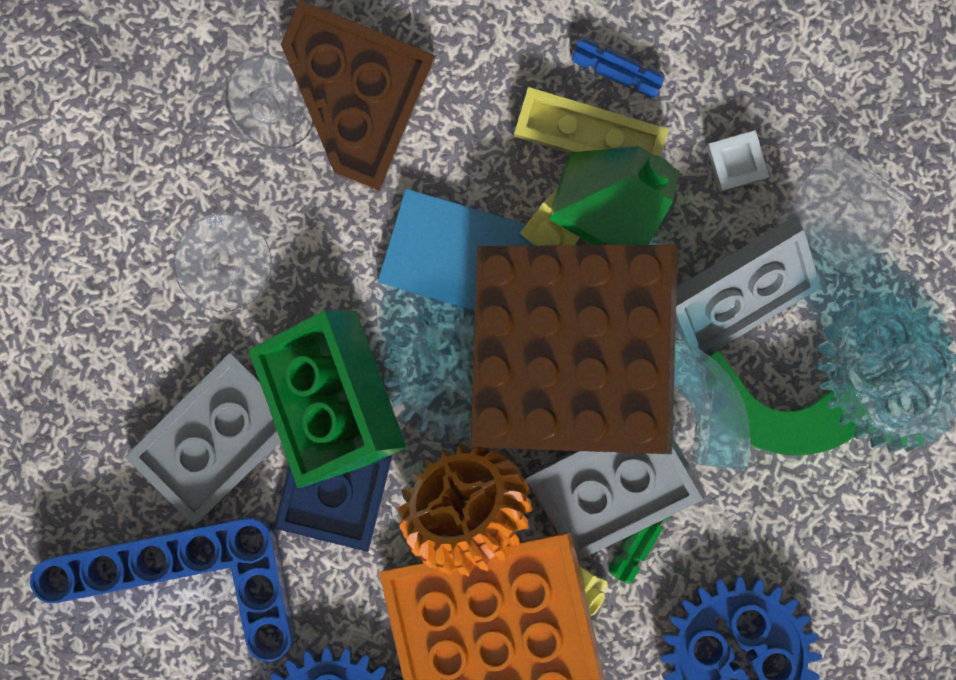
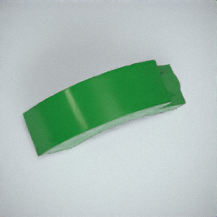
(796, 431)

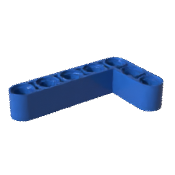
(180, 563)

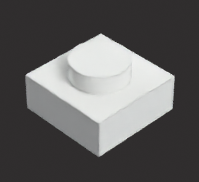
(737, 161)

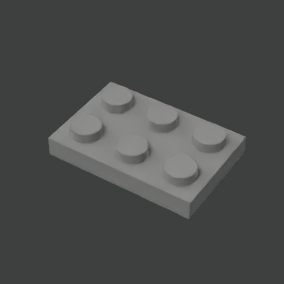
(746, 288)
(208, 440)
(613, 493)

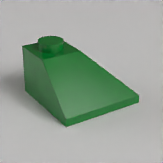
(614, 195)

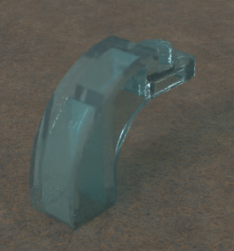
(717, 408)

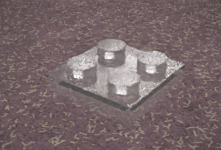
(844, 210)

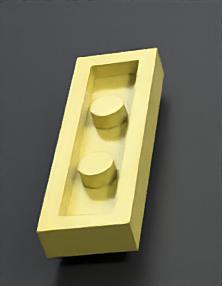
(582, 127)

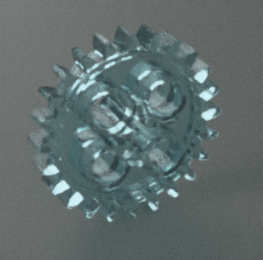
(889, 372)

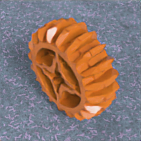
(490, 513)

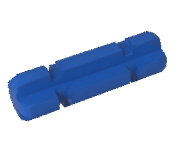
(618, 67)

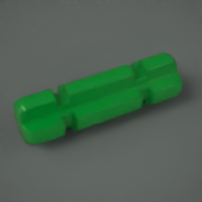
(635, 548)

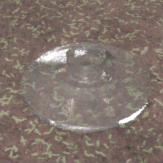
(268, 82)
(197, 259)

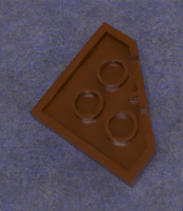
(355, 89)

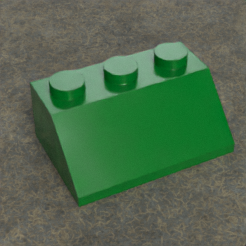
(326, 397)

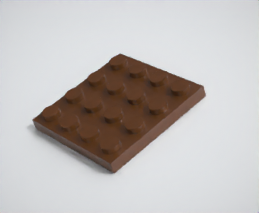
(575, 348)

